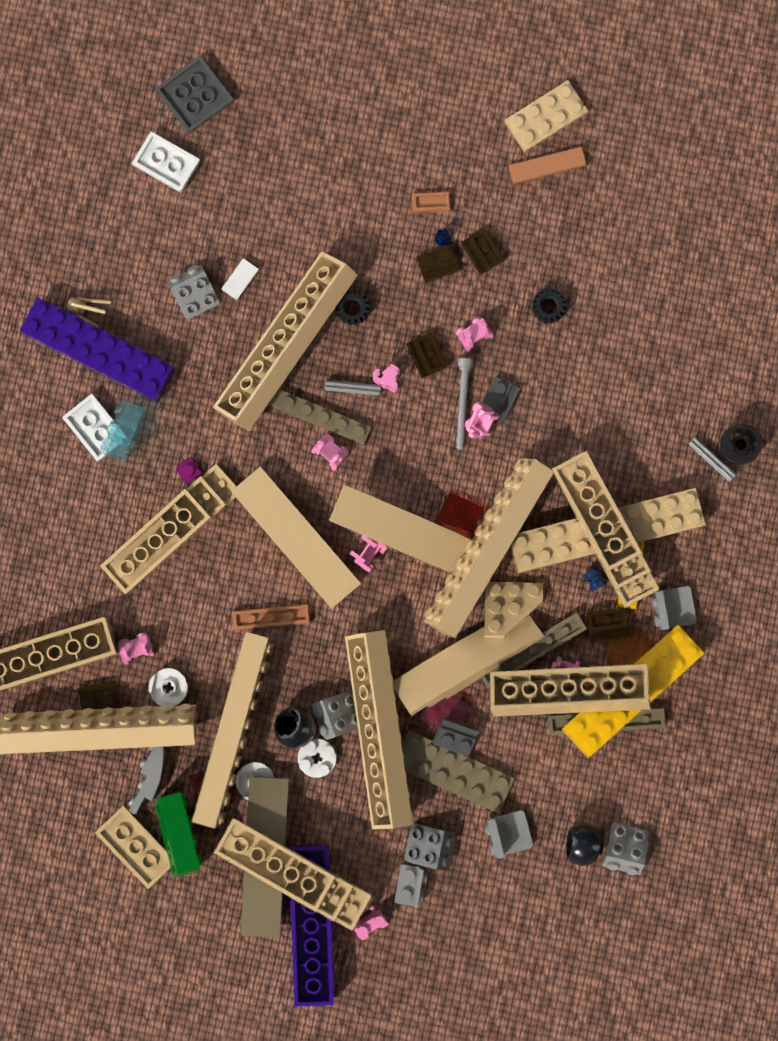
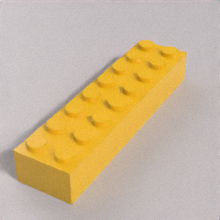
(665, 664)

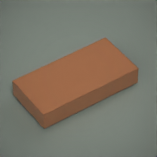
(431, 202)

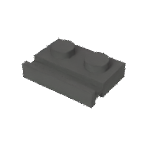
(501, 397)
(455, 736)

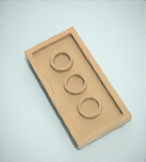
(546, 116)
(135, 846)

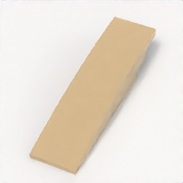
(170, 529)
(398, 529)
(605, 529)
(295, 537)
(461, 665)
(293, 874)

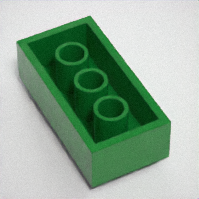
(177, 835)

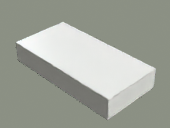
(240, 279)

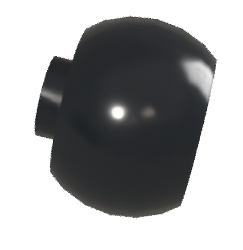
(728, 447)
(294, 727)
(584, 844)

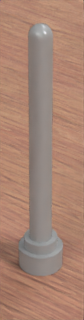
(465, 366)

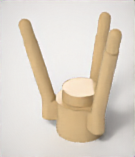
(77, 306)

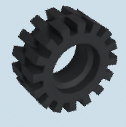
(557, 298)
(353, 318)

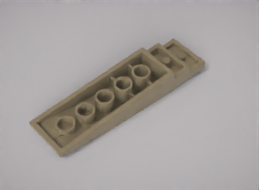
(268, 816)

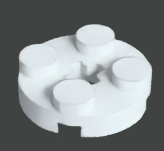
(162, 678)
(323, 767)
(252, 769)

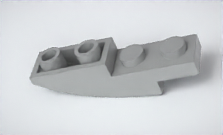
(153, 768)

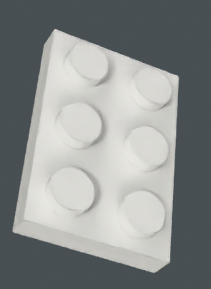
(166, 162)
(90, 424)

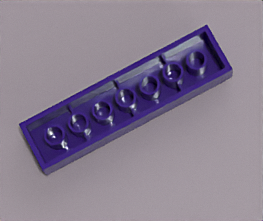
(97, 350)
(312, 943)

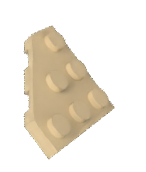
(509, 605)

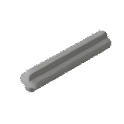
(352, 387)
(712, 459)

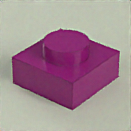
(188, 471)

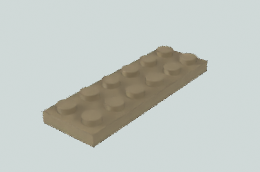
(455, 772)

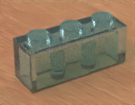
(123, 431)

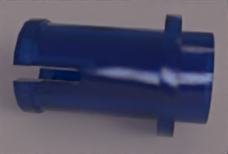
(439, 241)

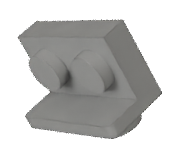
(409, 885)

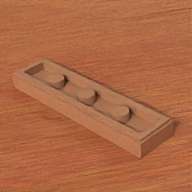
(547, 165)
(271, 617)

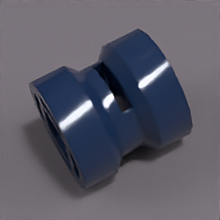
(595, 579)

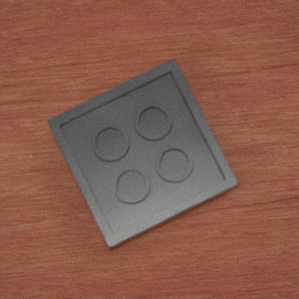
(194, 94)

